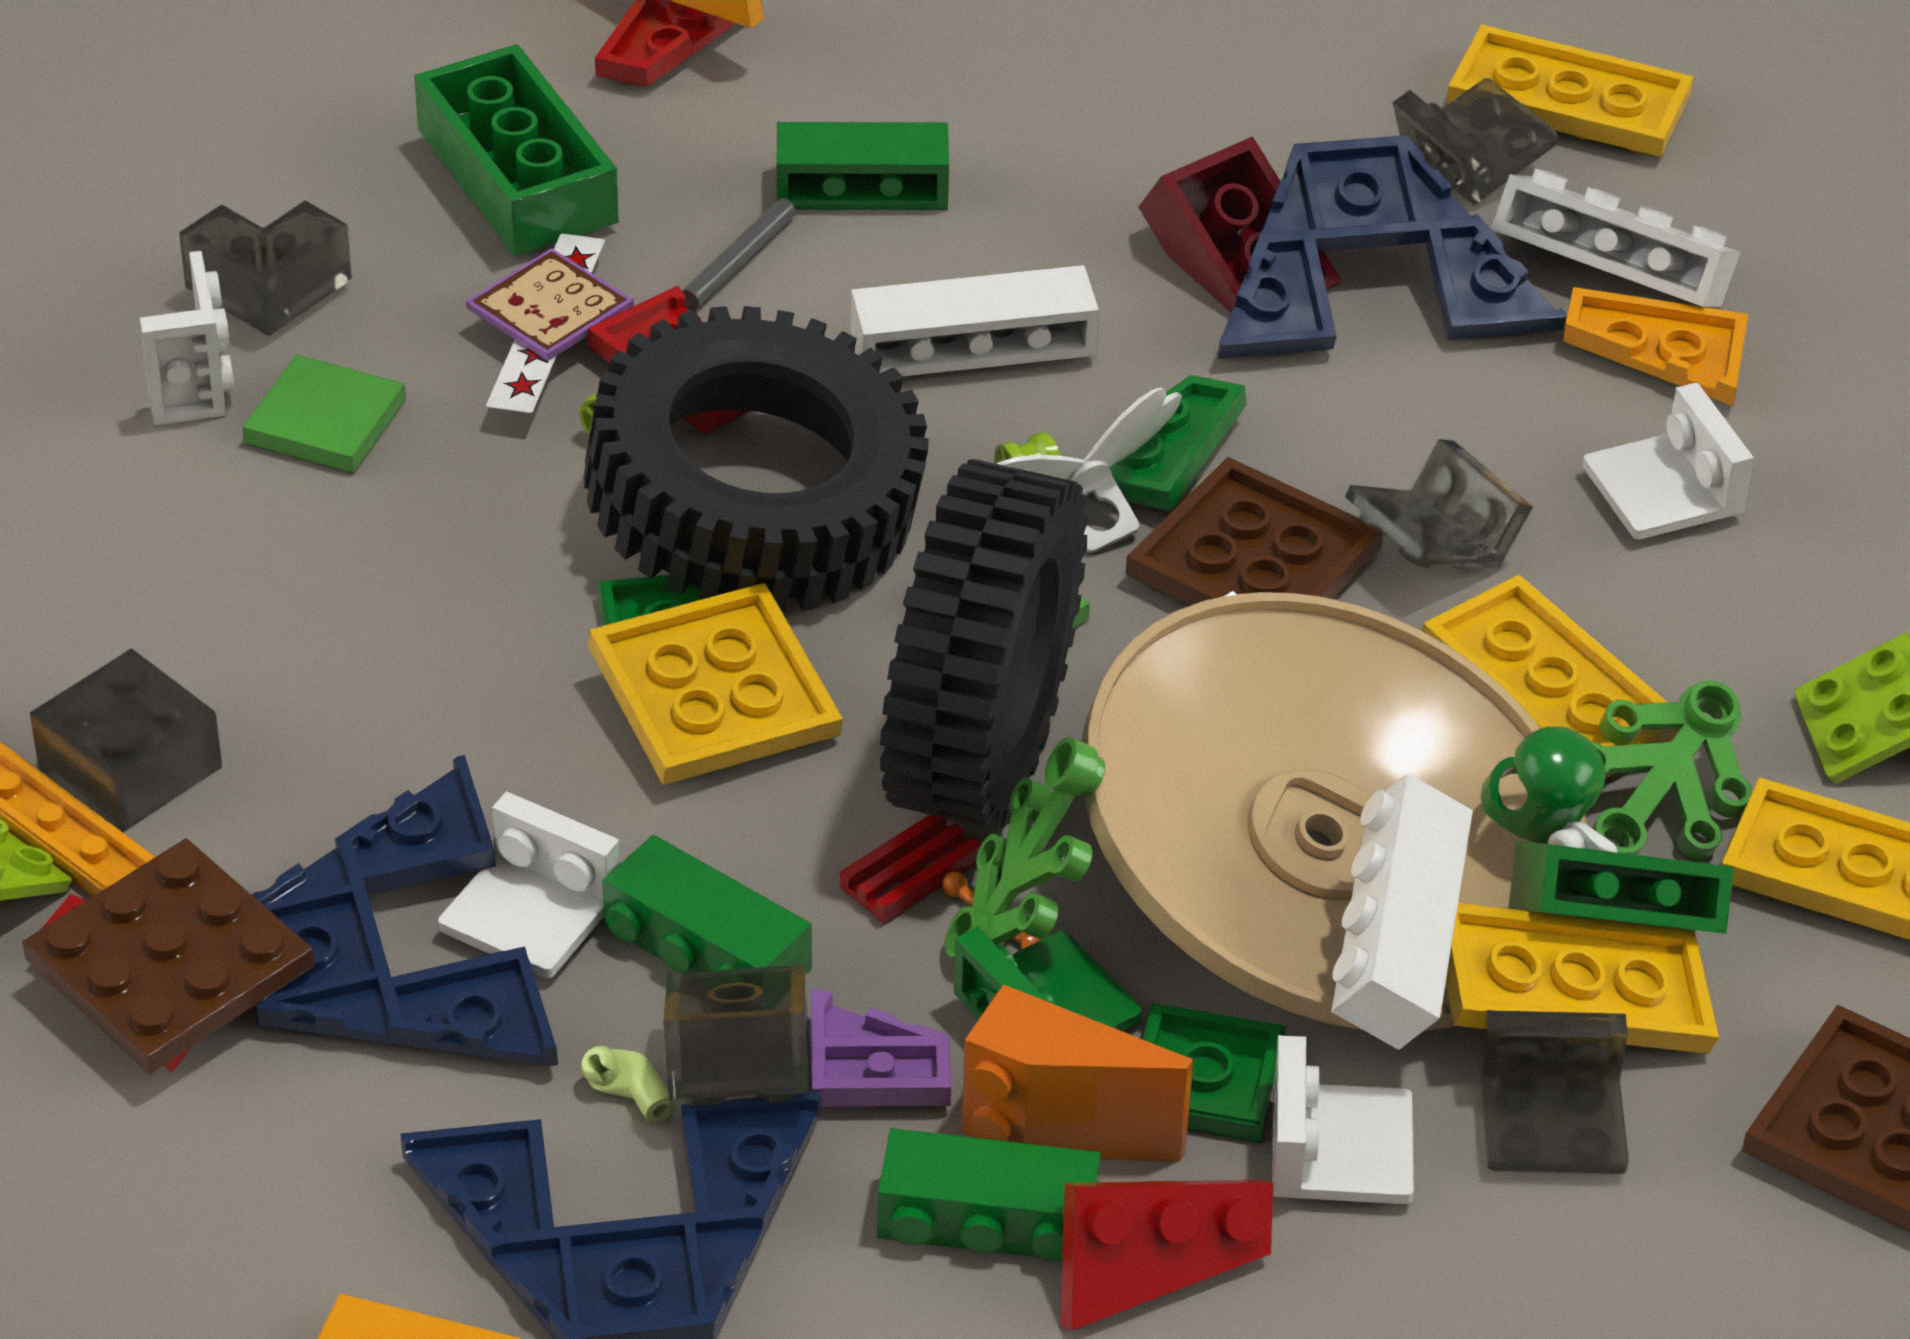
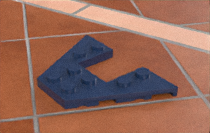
(1368, 198)
(462, 1007)
(625, 1275)

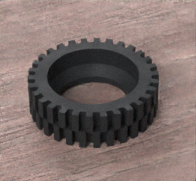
(744, 537)
(983, 643)

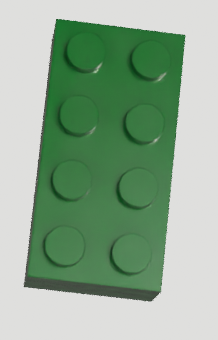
(516, 149)

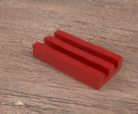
(902, 861)

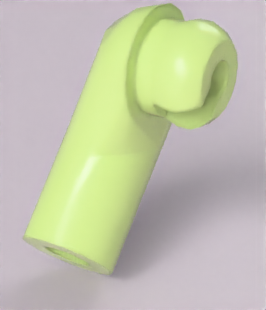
(628, 1076)

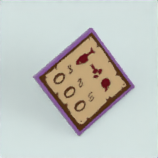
(548, 304)

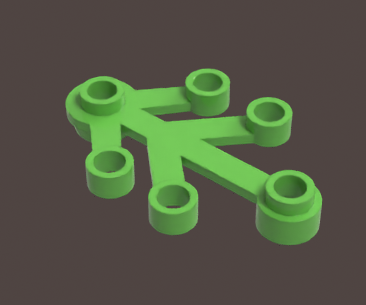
(1674, 766)
(1020, 858)

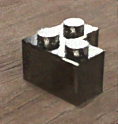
(272, 270)

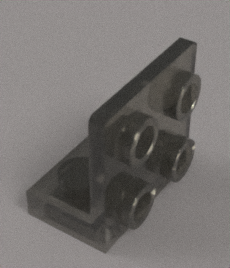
(1475, 137)
(1451, 515)
(1554, 1091)

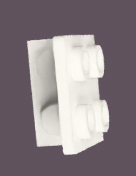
(183, 355)
(1677, 477)
(542, 888)
(1338, 1137)

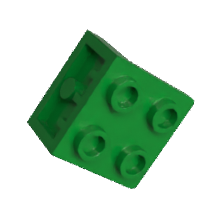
(1048, 969)

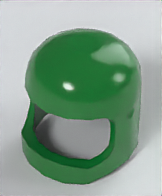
(1560, 778)

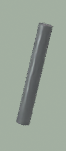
(738, 253)

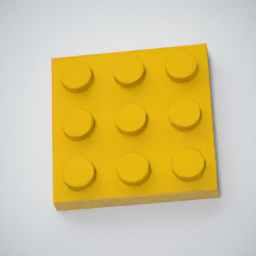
(714, 683)

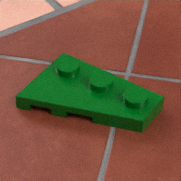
(1172, 458)

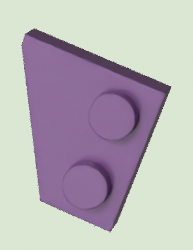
(875, 1058)

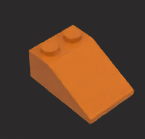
(1072, 1083)

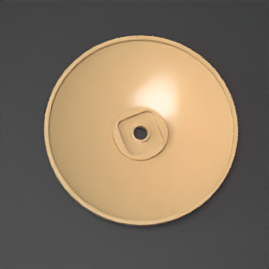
(1277, 721)

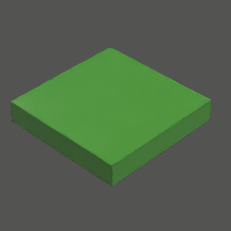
(324, 413)

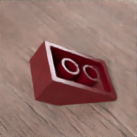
(1213, 217)

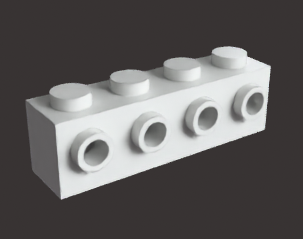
(1615, 240)
(978, 321)
(1401, 911)

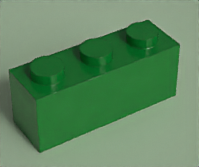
(863, 165)
(1621, 887)
(698, 914)
(978, 1192)

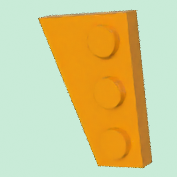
(1661, 338)

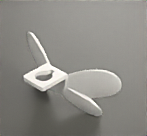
(1094, 474)

